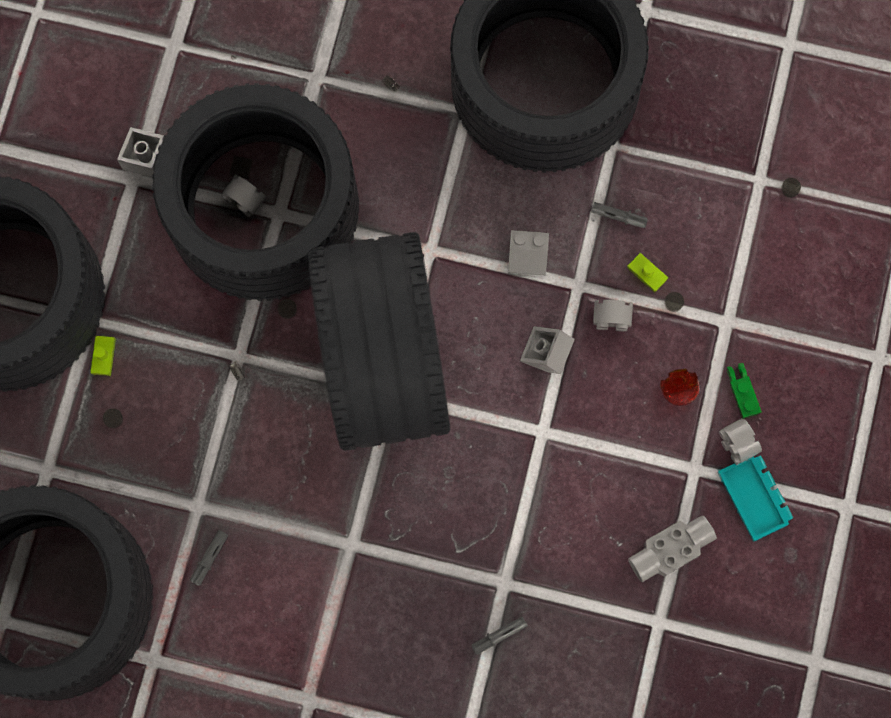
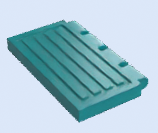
(754, 499)

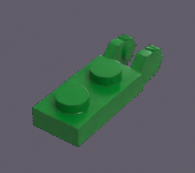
(743, 392)

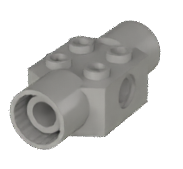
(672, 548)

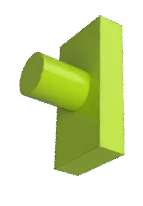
(647, 272)
(103, 355)

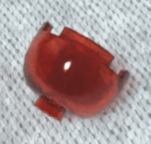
(680, 387)

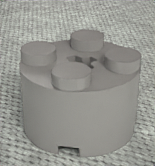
(244, 195)
(613, 314)
(740, 441)

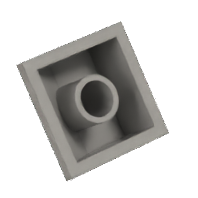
(528, 252)
(547, 349)

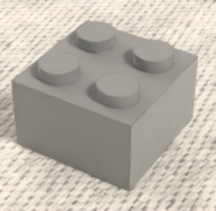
(140, 151)

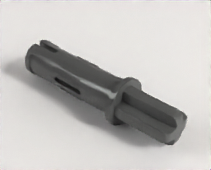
(620, 215)
(208, 558)
(498, 636)

